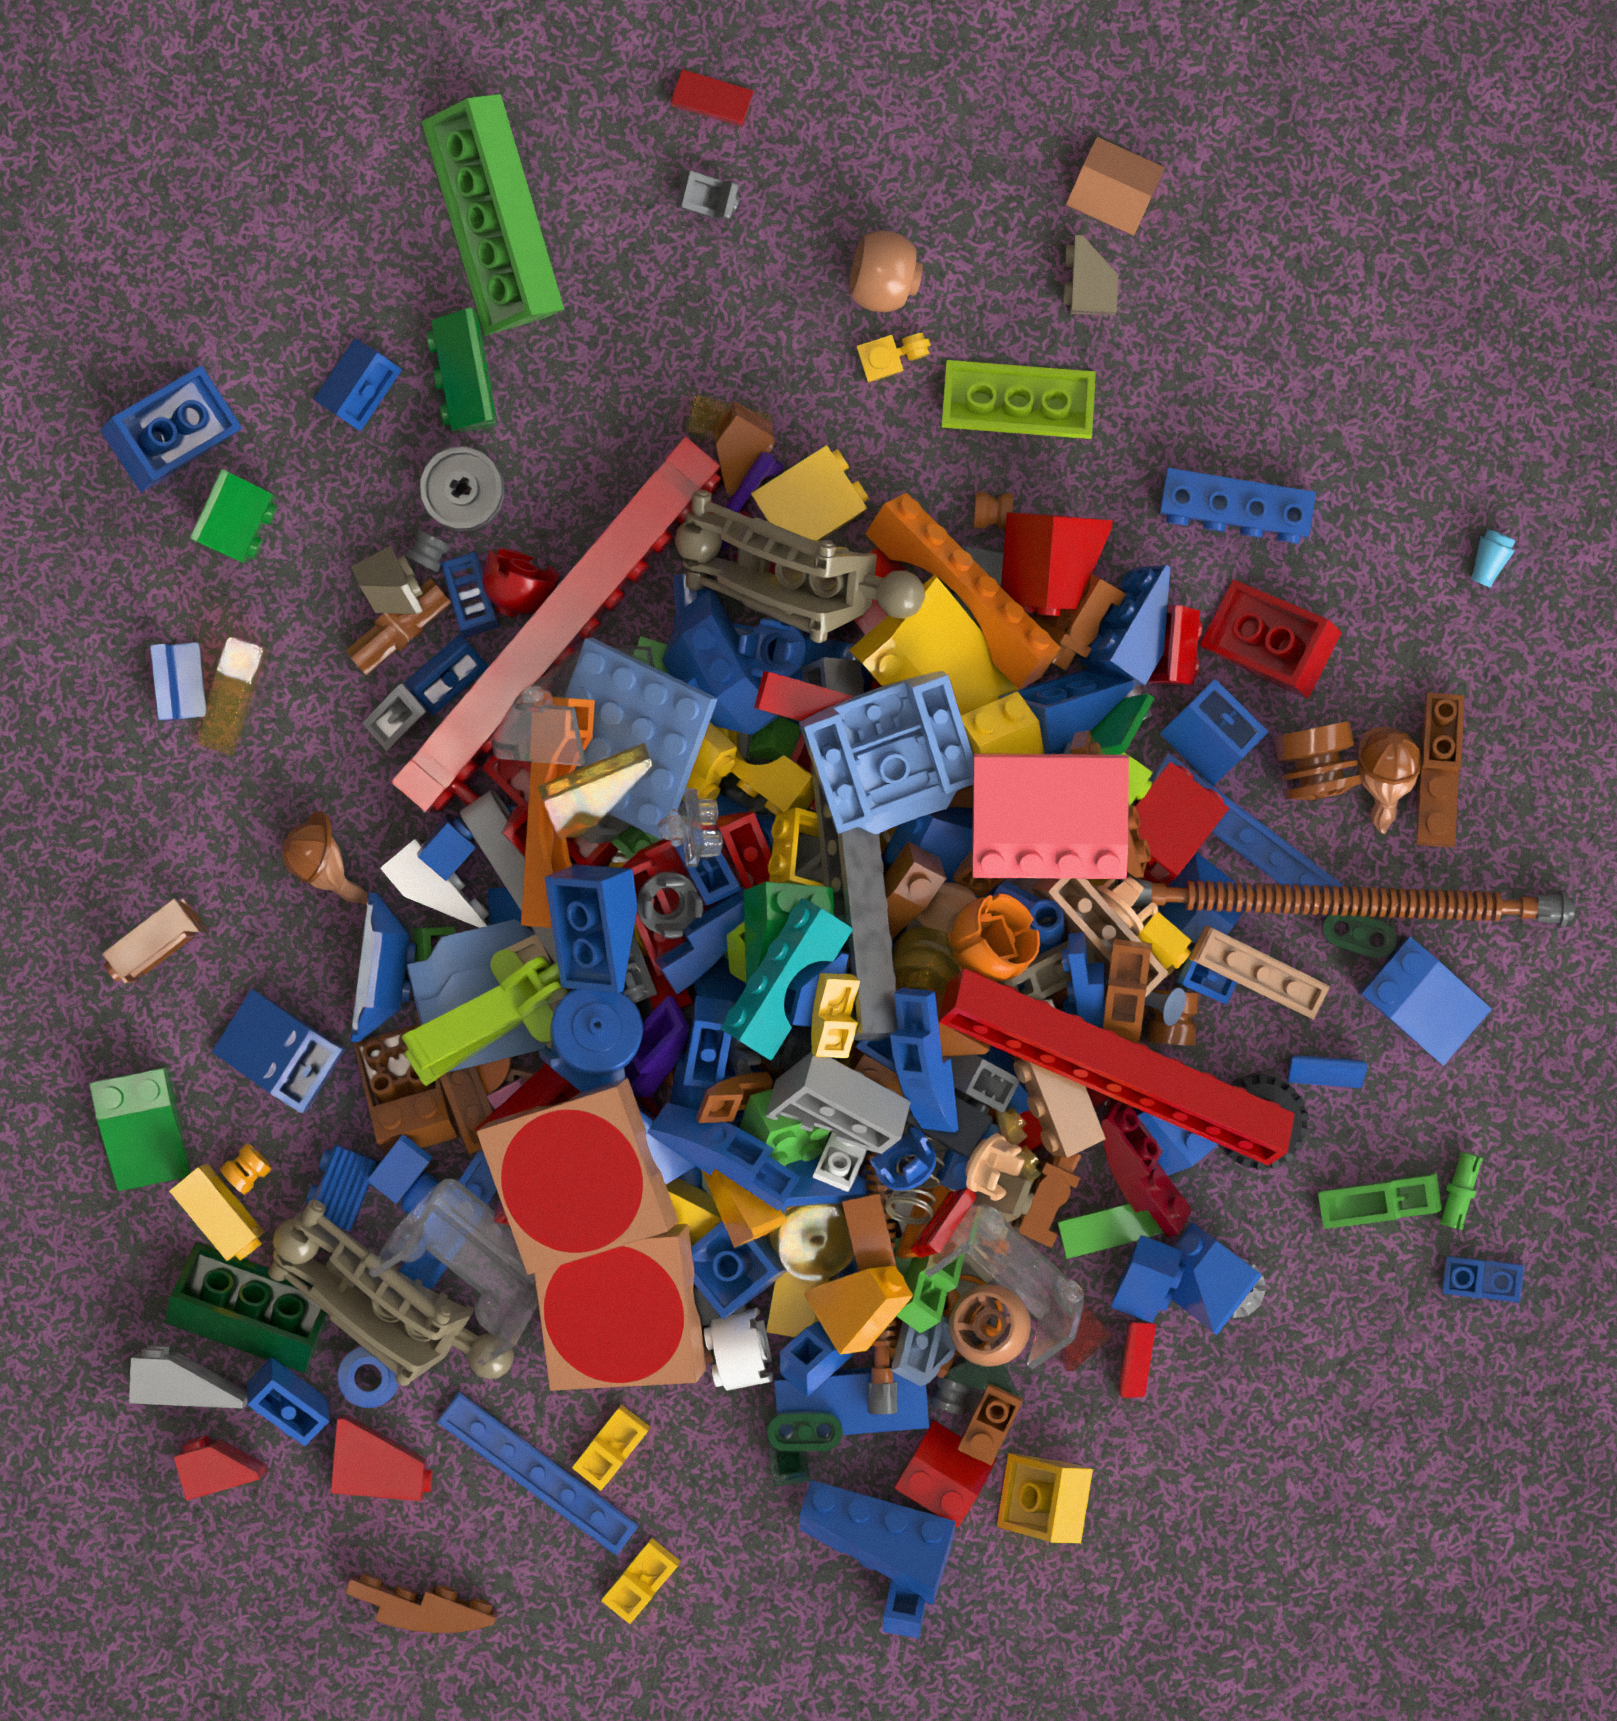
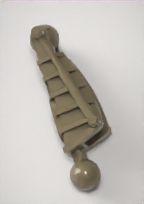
(803, 584)
(389, 1314)

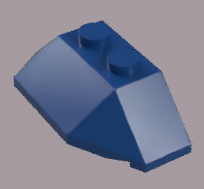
(707, 648)
(382, 968)

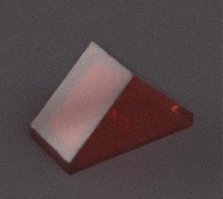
(1089, 1338)

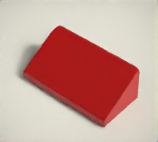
(712, 98)
(1136, 1359)

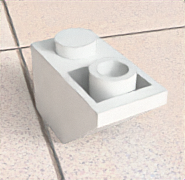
(839, 1163)

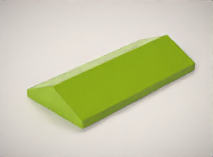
(1018, 399)

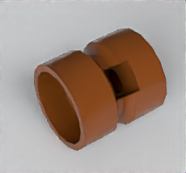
(1181, 1032)

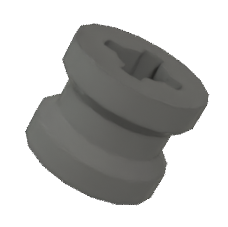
(427, 550)
(951, 1396)

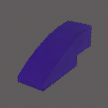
(659, 1049)

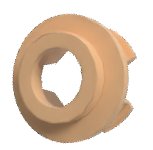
(1123, 898)
(987, 1160)

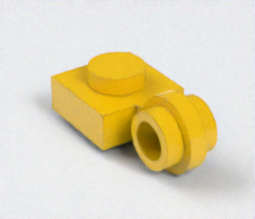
(882, 358)

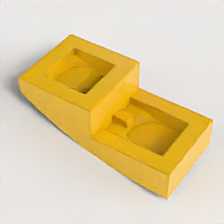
(831, 1017)
(611, 1447)
(640, 1580)

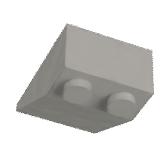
(175, 1380)

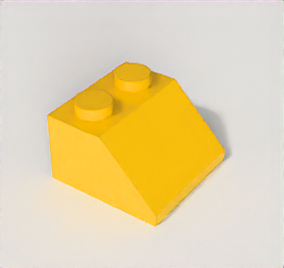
(1003, 728)
(1044, 1498)

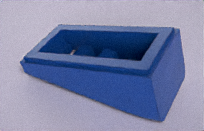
(479, 624)

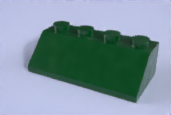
(245, 1308)

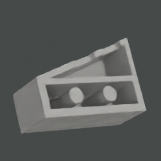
(840, 1101)

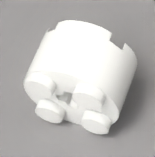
(739, 1350)

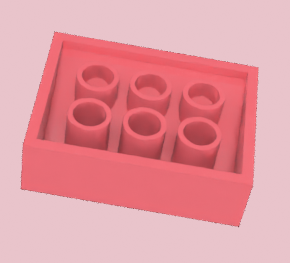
(1050, 816)

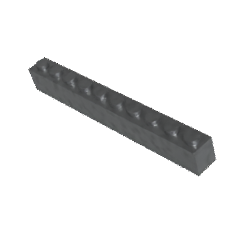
(855, 872)

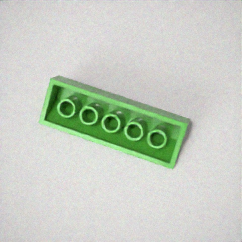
(492, 214)

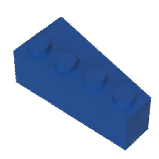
(881, 1535)

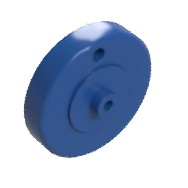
(596, 1031)

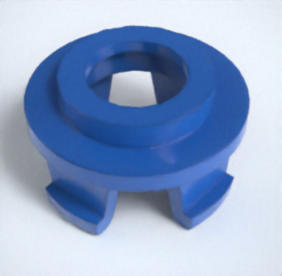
(756, 647)
(916, 1171)
(352, 1392)

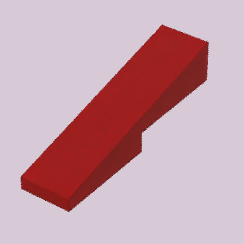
(794, 697)
(514, 779)

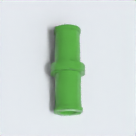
(1461, 1190)

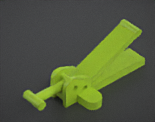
(459, 1034)

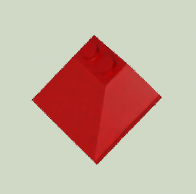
(743, 850)

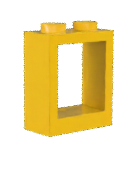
(785, 842)
(218, 1213)

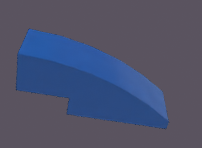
(704, 943)

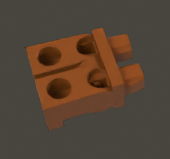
(1080, 626)
(1050, 1193)

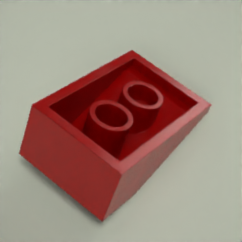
(1271, 638)

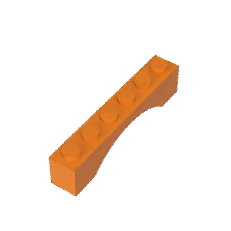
(1014, 639)
(544, 850)

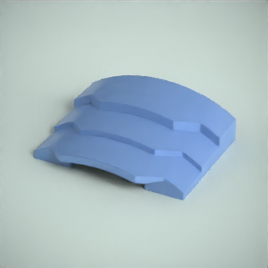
(890, 753)
(462, 971)

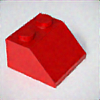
(1179, 661)
(214, 1466)
(942, 1475)

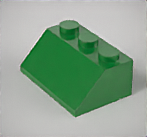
(462, 372)

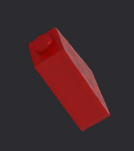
(376, 1465)

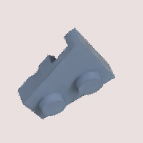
(922, 1354)

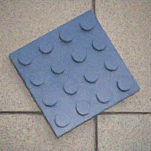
(640, 707)

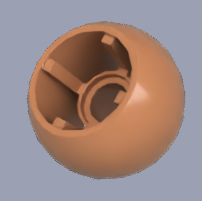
(884, 271)
(1014, 1329)

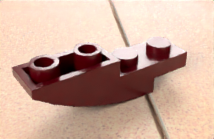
(1134, 1163)

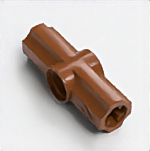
(395, 630)

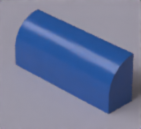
(846, 1397)

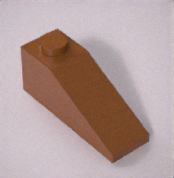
(911, 885)

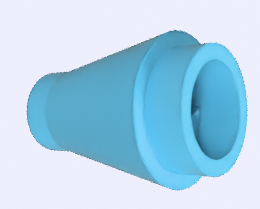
(1491, 557)

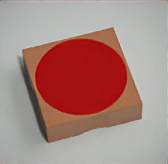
(577, 1177)
(623, 1316)

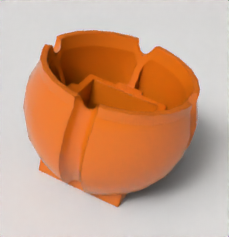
(994, 937)

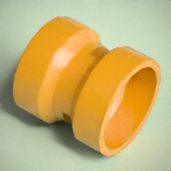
(252, 1166)

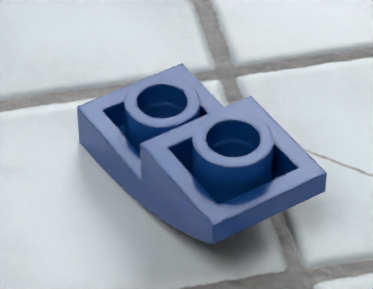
(1483, 1279)

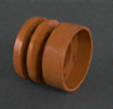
(1317, 761)

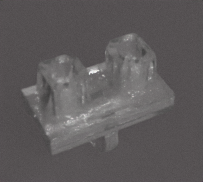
(688, 828)

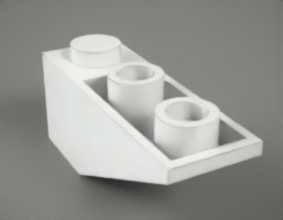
(426, 887)

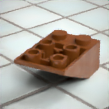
(398, 1097)

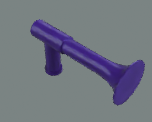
(763, 467)

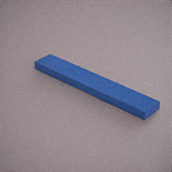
(1259, 843)
(538, 1473)

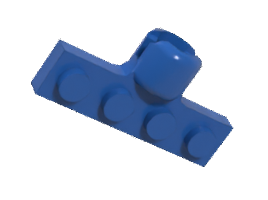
(477, 1180)

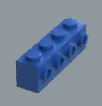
(1237, 504)

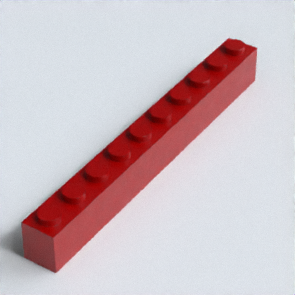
(1116, 1066)

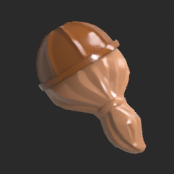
(1388, 771)
(317, 859)

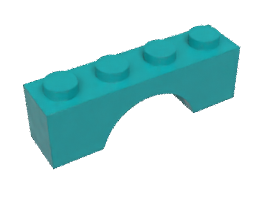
(759, 1013)

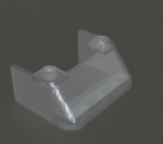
(547, 732)
(483, 1253)
(1022, 1269)

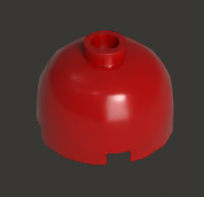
(516, 583)

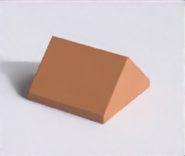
(1115, 186)

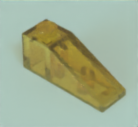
(231, 695)
(587, 794)

